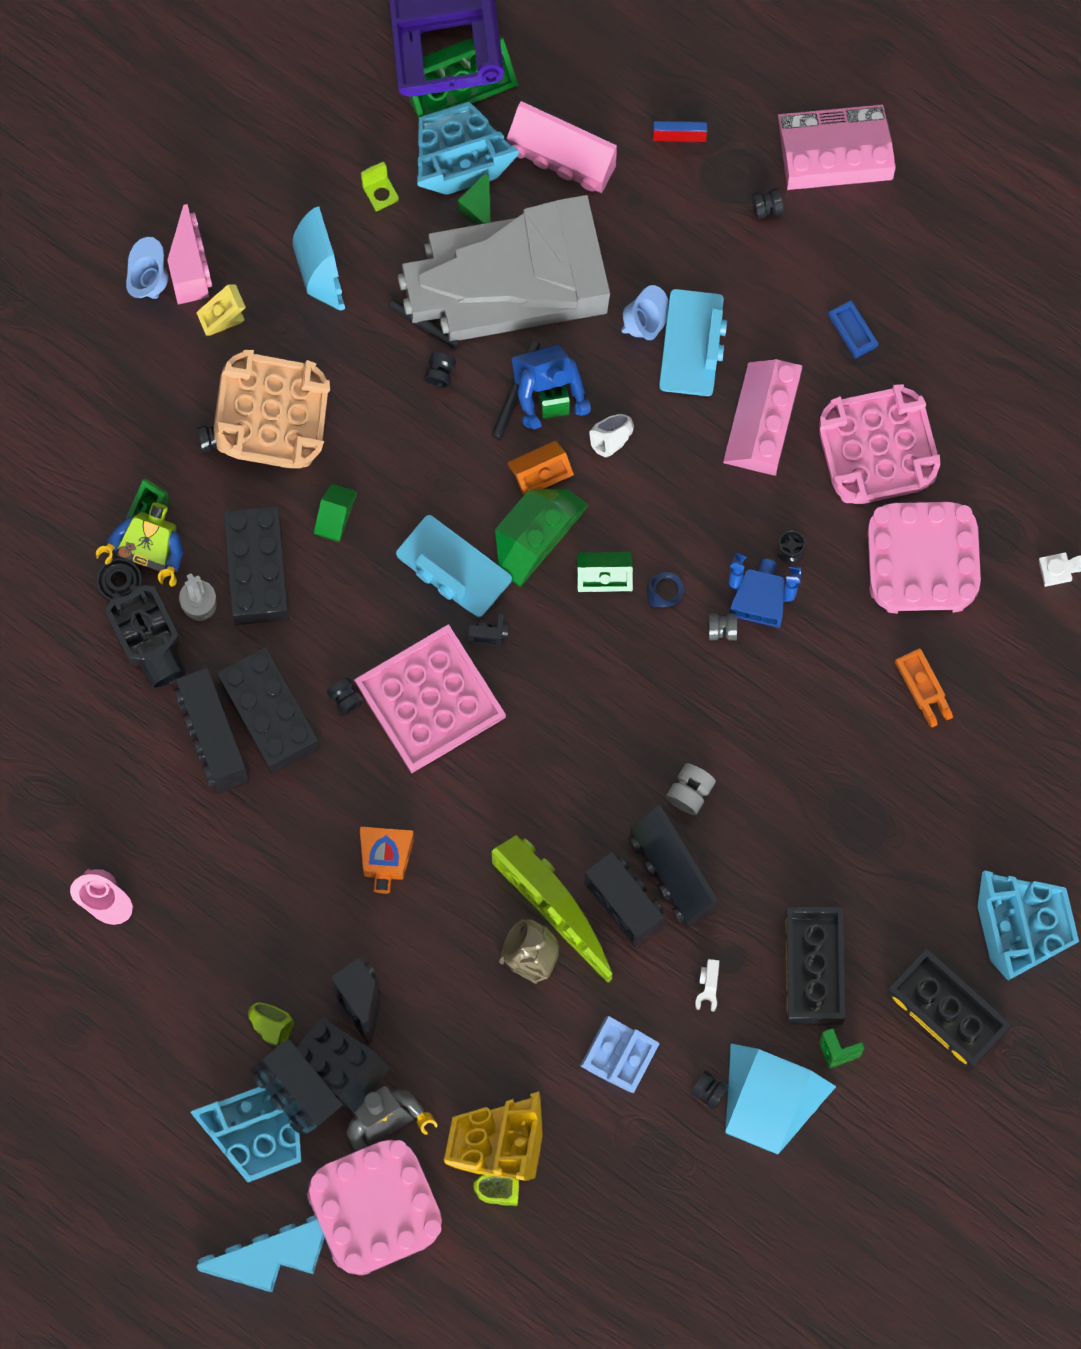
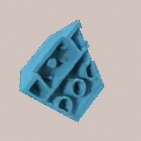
(459, 149)
(317, 260)
(1024, 922)
(770, 1097)
(251, 1133)

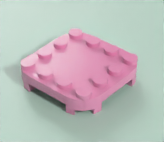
(879, 445)
(923, 556)
(374, 1207)

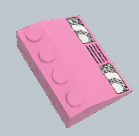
(836, 147)

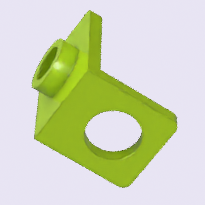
(375, 178)

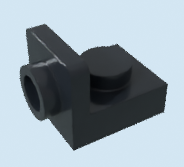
(487, 635)

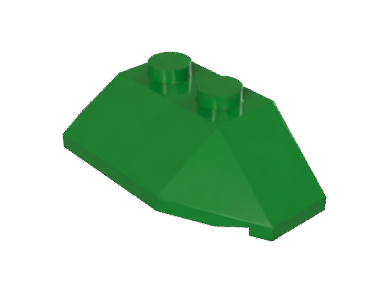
(535, 529)

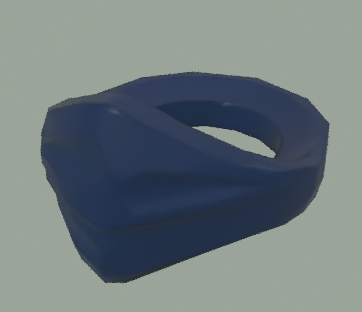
(655, 600)

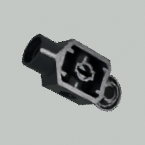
(141, 623)

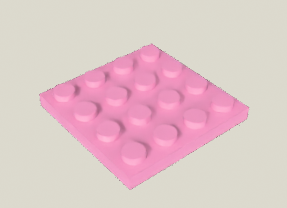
(430, 698)

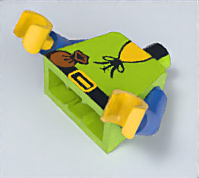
(147, 541)

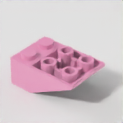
(188, 260)

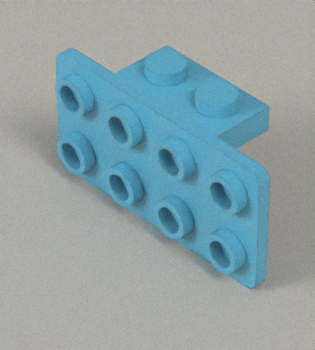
(692, 342)
(453, 566)

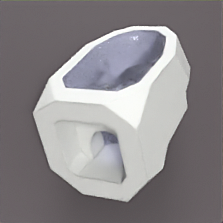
(611, 434)

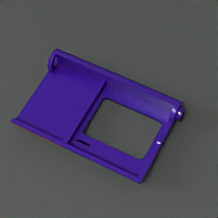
(427, 15)

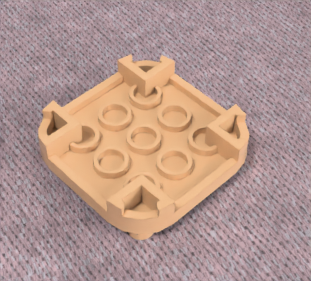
(271, 410)

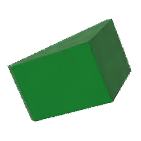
(476, 202)
(554, 402)
(146, 495)
(334, 512)

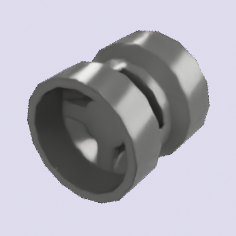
(722, 626)

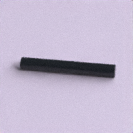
(427, 326)

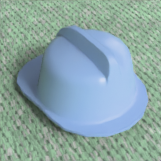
(146, 270)
(646, 313)

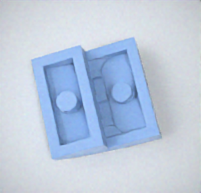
(619, 1054)

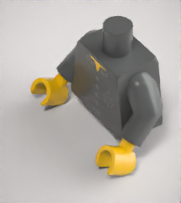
(383, 1115)

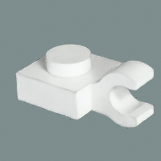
(1058, 569)
(708, 977)

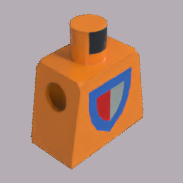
(385, 855)

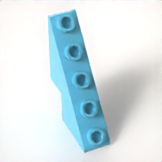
(260, 1262)

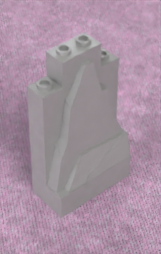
(510, 273)

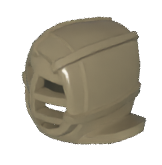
(532, 954)

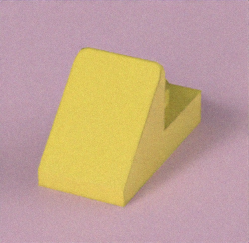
(222, 311)

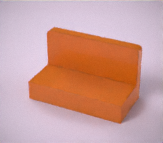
(541, 467)

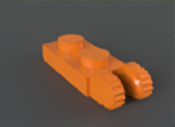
(923, 685)

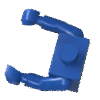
(543, 371)
(761, 592)

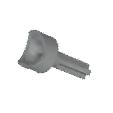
(197, 598)

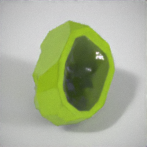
(271, 1023)
(497, 1190)

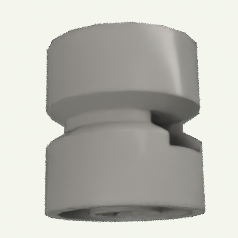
(685, 797)

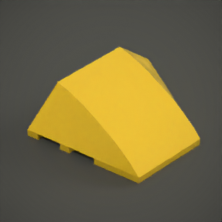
(498, 1140)

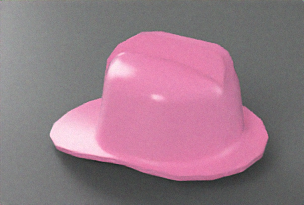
(101, 896)

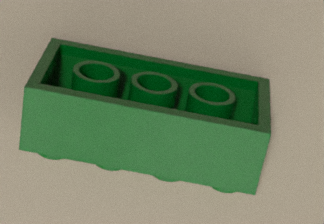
(457, 61)

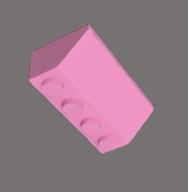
(562, 148)
(763, 415)

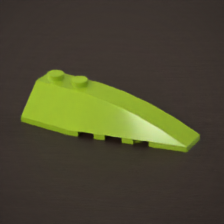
(550, 898)

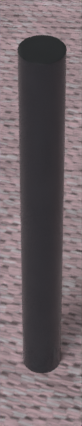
(510, 401)

